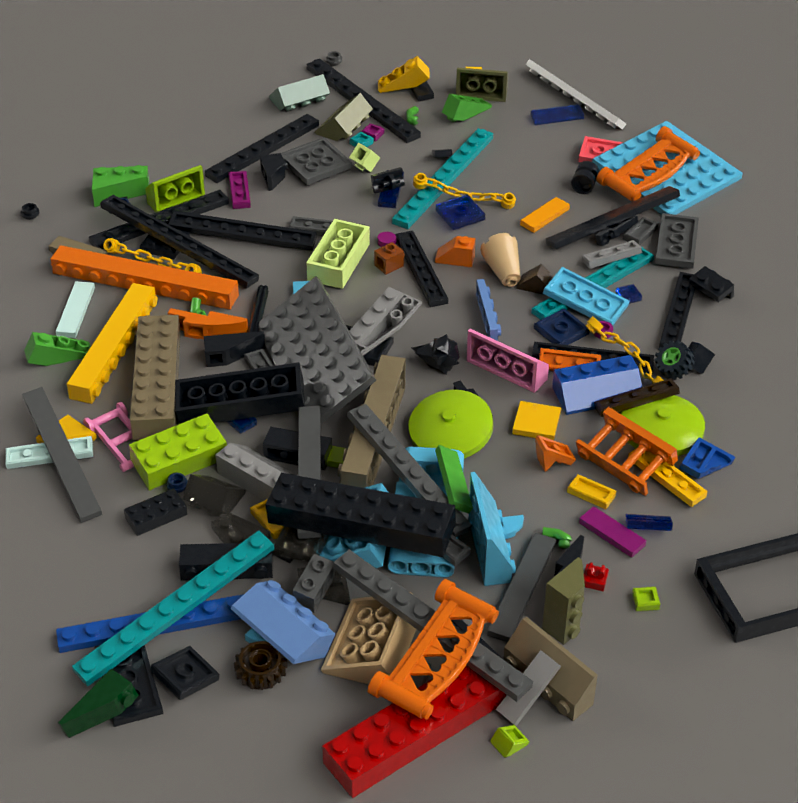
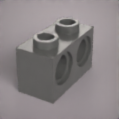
(314, 582)

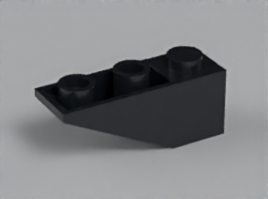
(228, 348)

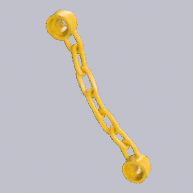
(507, 201)
(116, 247)
(594, 325)

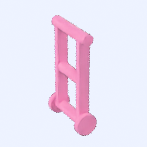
(94, 424)

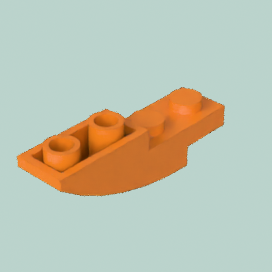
(215, 323)

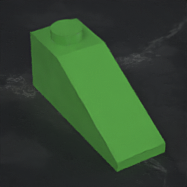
(464, 107)

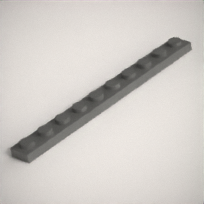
(418, 614)

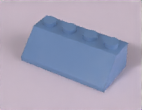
(284, 622)

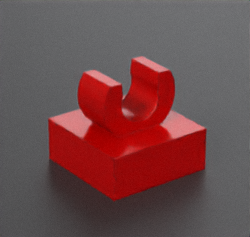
(595, 577)

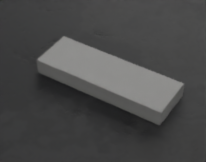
(612, 254)
(541, 672)

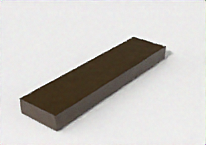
(638, 396)

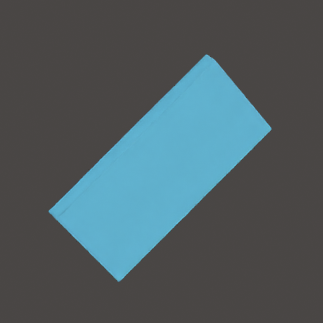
(585, 296)

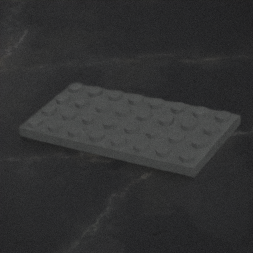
(314, 334)

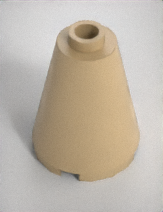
(503, 257)

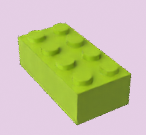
(177, 450)

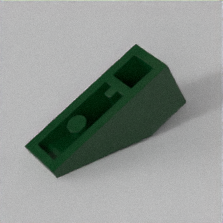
(102, 702)

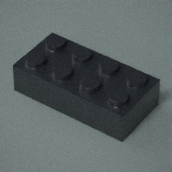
(155, 512)

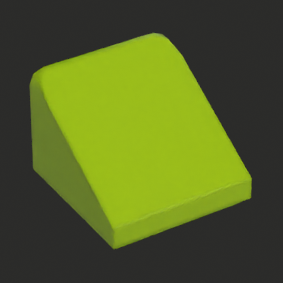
(508, 740)

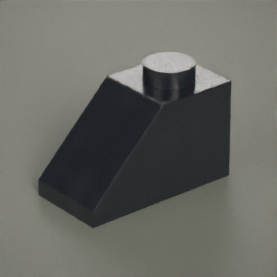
(273, 169)

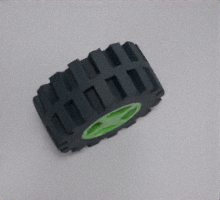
(666, 359)

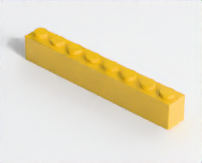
(111, 344)

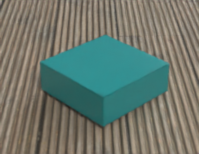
(361, 138)

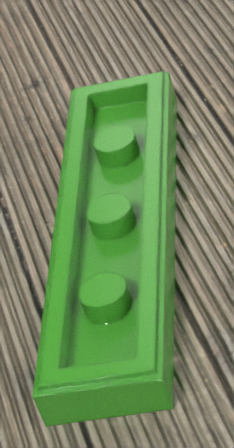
(453, 479)

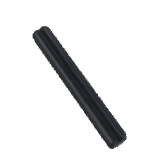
(258, 308)

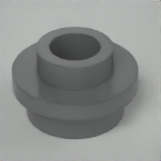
(334, 58)

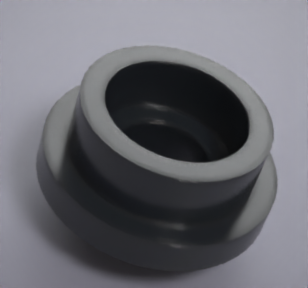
(29, 211)

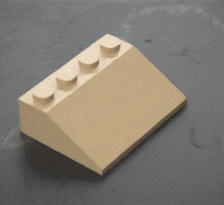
(368, 642)

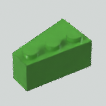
(119, 182)

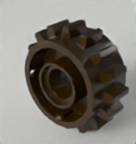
(260, 665)

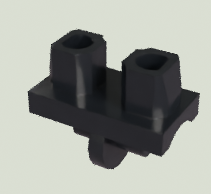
(387, 180)

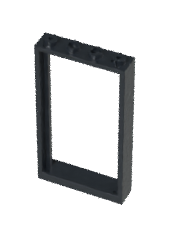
(721, 601)

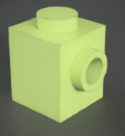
(364, 158)

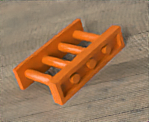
(630, 432)

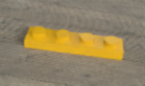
(673, 480)

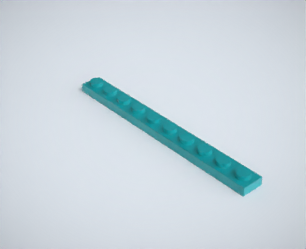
(446, 174)
(172, 608)

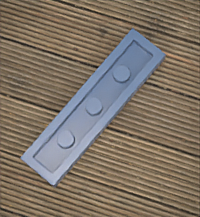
(486, 308)

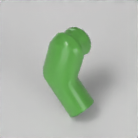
(411, 119)
(195, 306)
(558, 534)

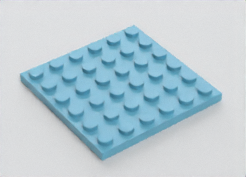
(694, 180)

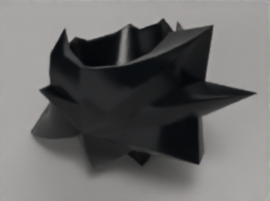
(440, 353)

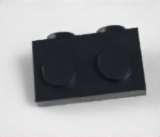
(712, 284)

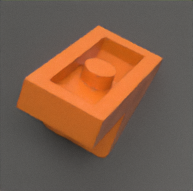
(550, 451)

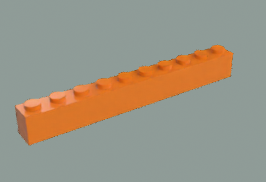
(124, 272)

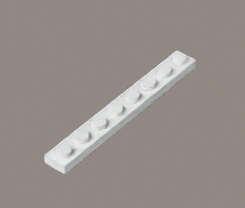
(578, 97)

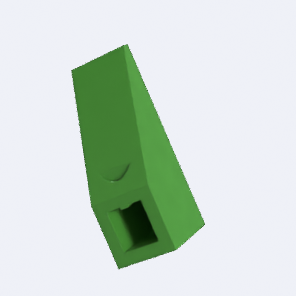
(52, 350)

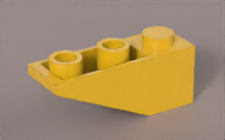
(406, 76)

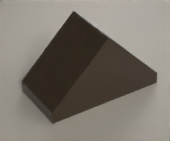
(535, 280)

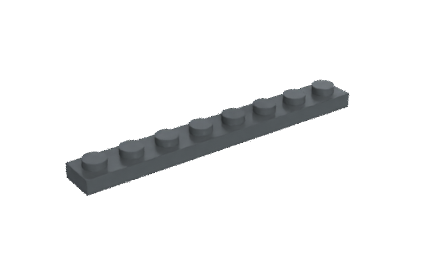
(402, 462)

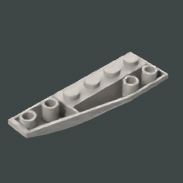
(383, 319)

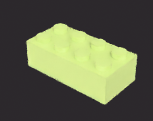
(338, 253)

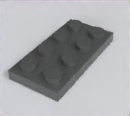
(677, 241)

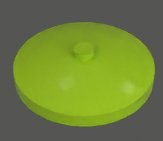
(671, 420)
(453, 421)

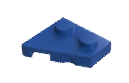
(705, 459)

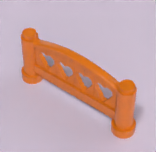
(666, 142)
(400, 687)

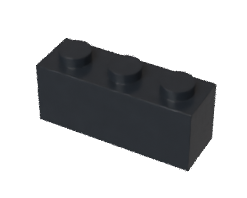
(283, 446)

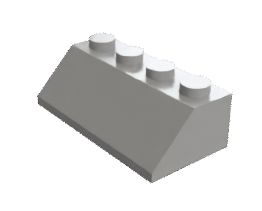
(249, 469)

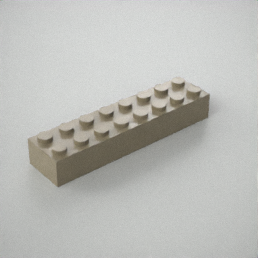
(155, 375)
(384, 399)

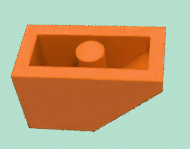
(458, 252)

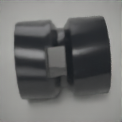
(585, 177)

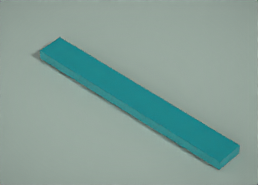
(604, 277)

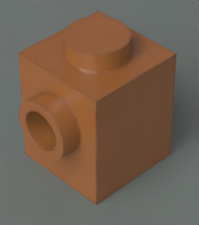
(389, 258)

